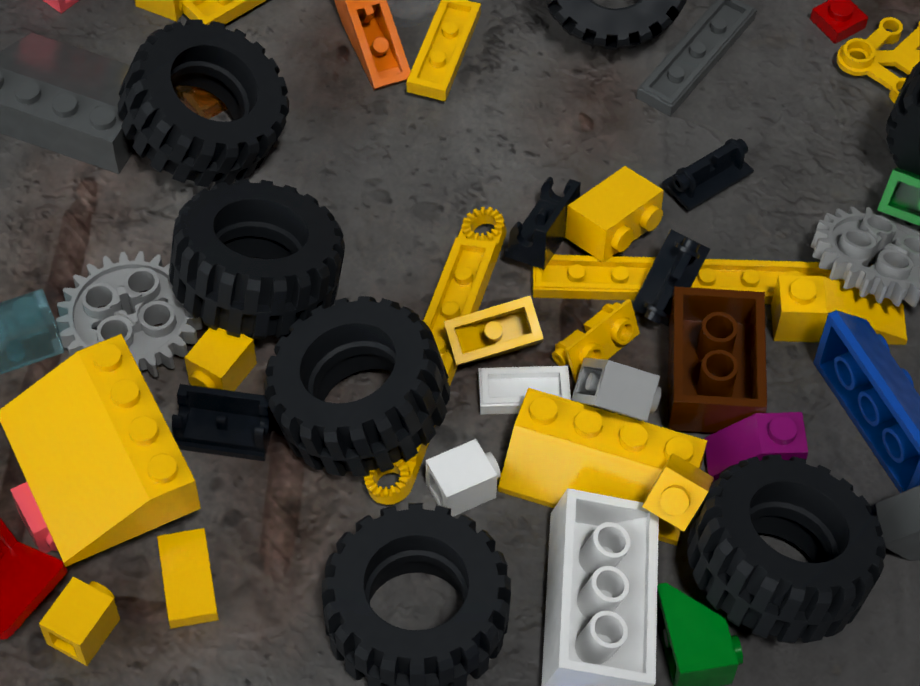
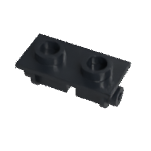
(710, 174)
(674, 266)

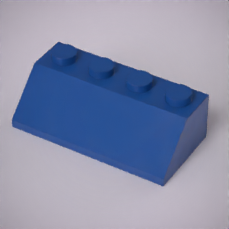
(873, 394)

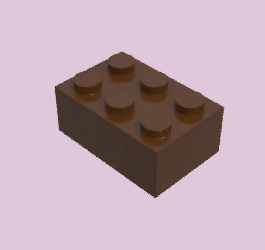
(715, 358)

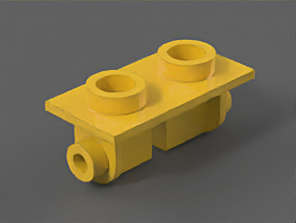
(604, 336)

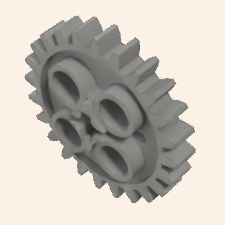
(856, 240)
(128, 311)

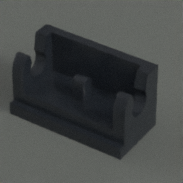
(544, 228)
(222, 422)

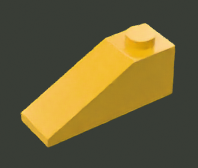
(803, 304)

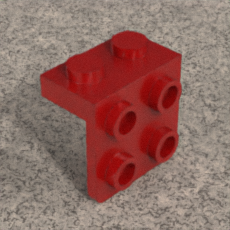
(24, 580)

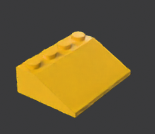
(98, 452)

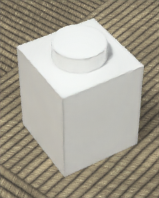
(463, 477)

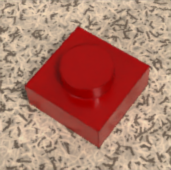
(838, 19)

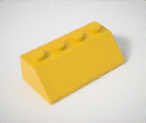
(589, 450)

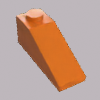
(375, 40)

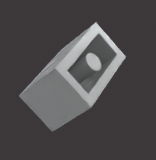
(617, 388)

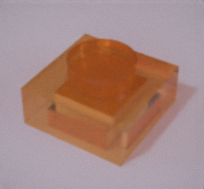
(200, 101)

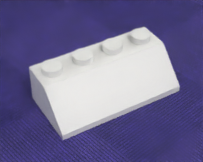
(601, 593)

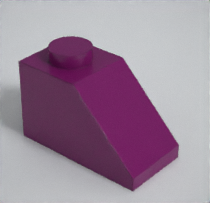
(756, 436)

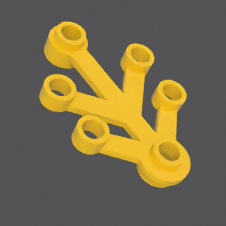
(863, 56)

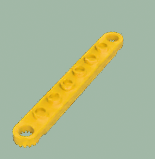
(456, 295)

